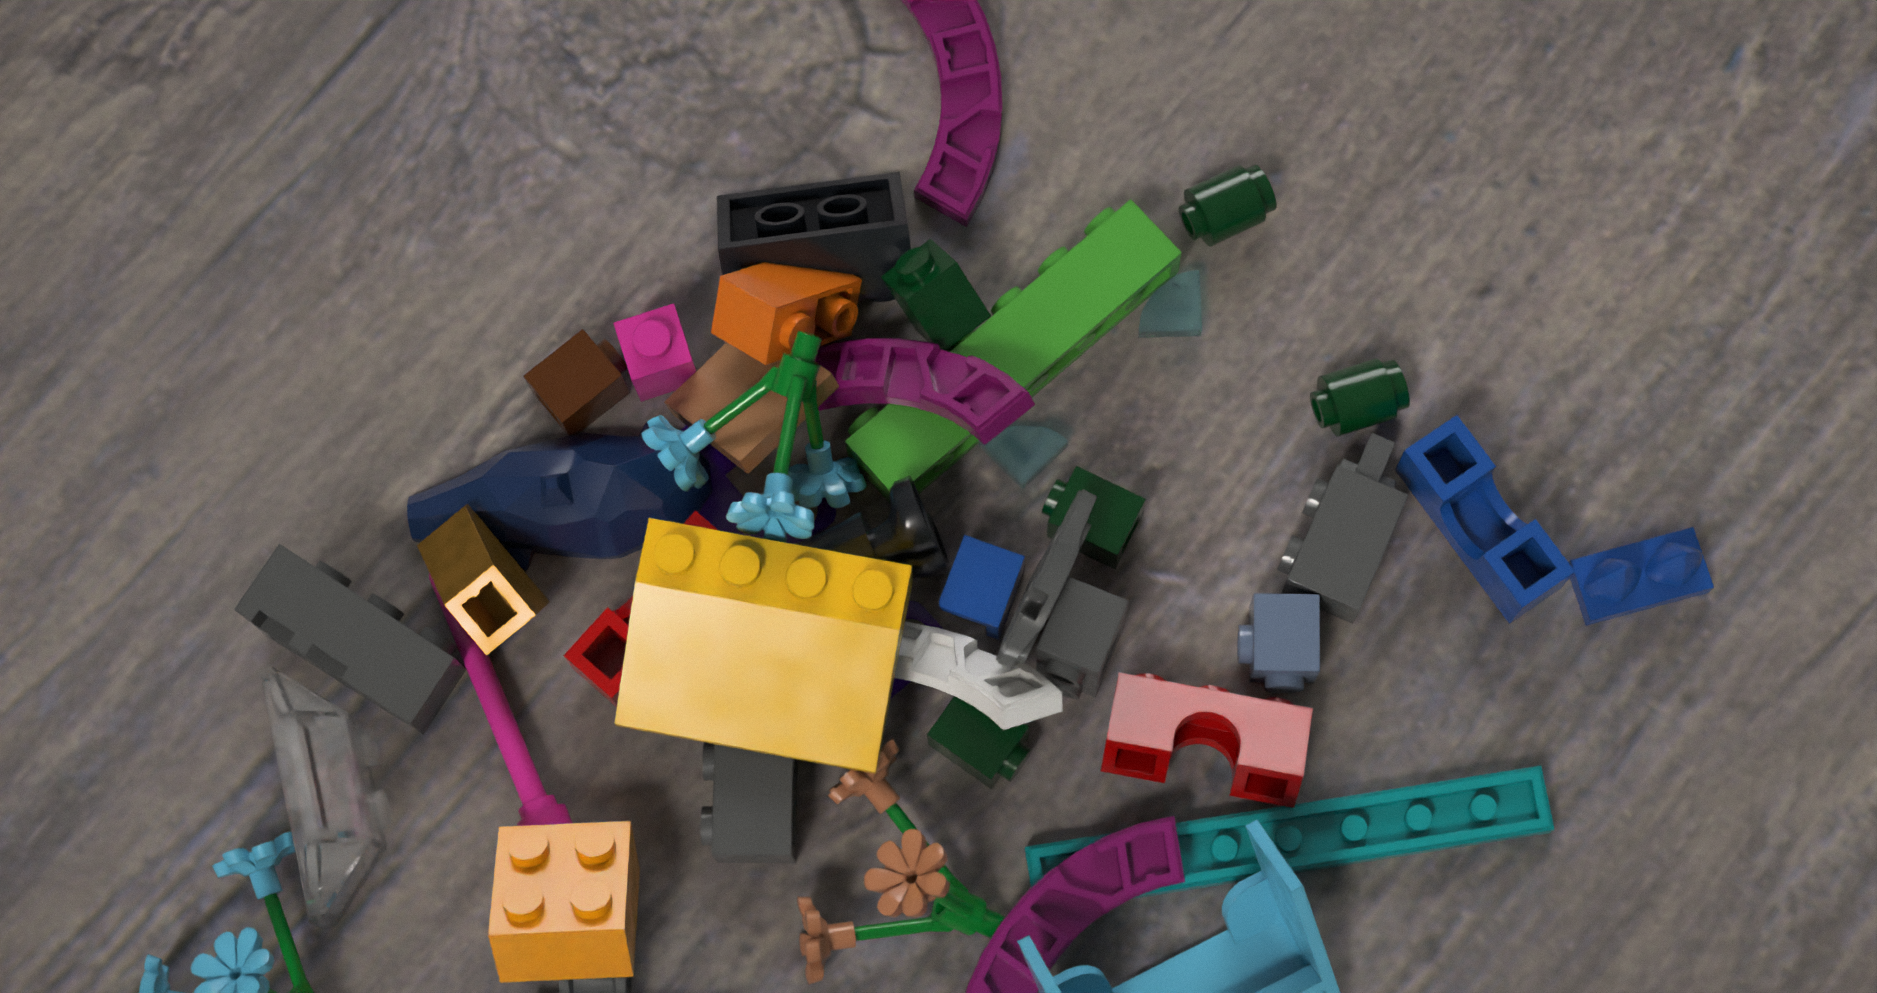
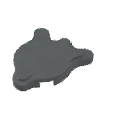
(1046, 582)

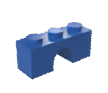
(1457, 490)

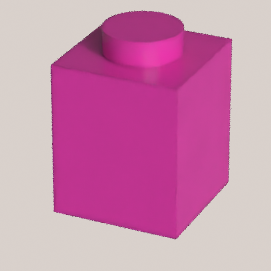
(655, 351)

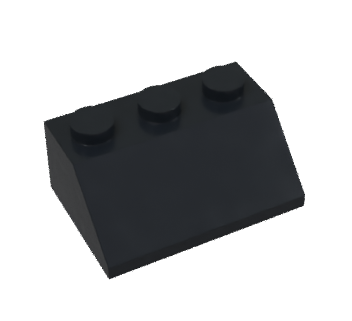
(825, 225)

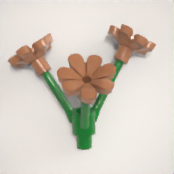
(908, 881)

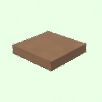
(722, 380)

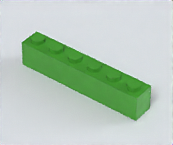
(1029, 338)

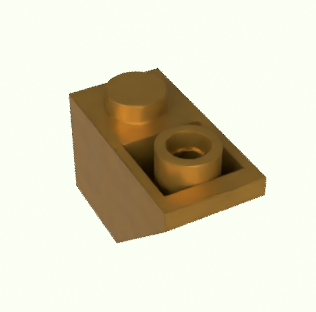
(479, 580)

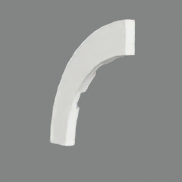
(961, 669)

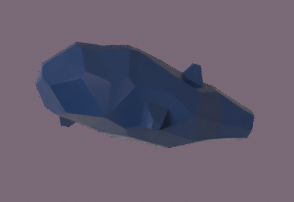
(565, 497)

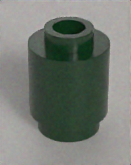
(1227, 204)
(1359, 396)

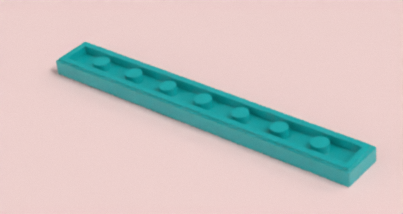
(1348, 828)

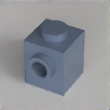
(1281, 641)

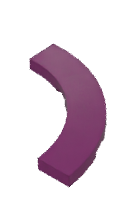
(969, 106)
(927, 379)
(1074, 897)

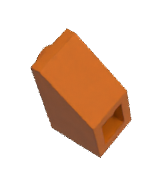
(769, 303)

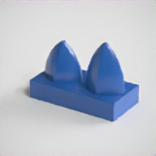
(1640, 576)

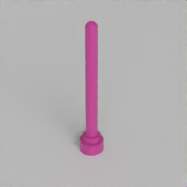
(537, 806)

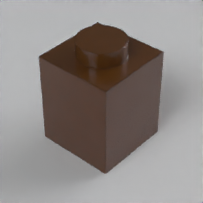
(579, 382)

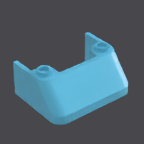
(1266, 946)

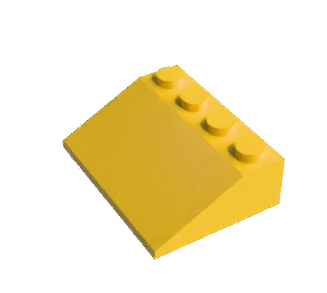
(763, 645)

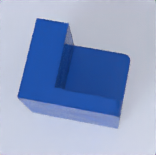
(983, 584)

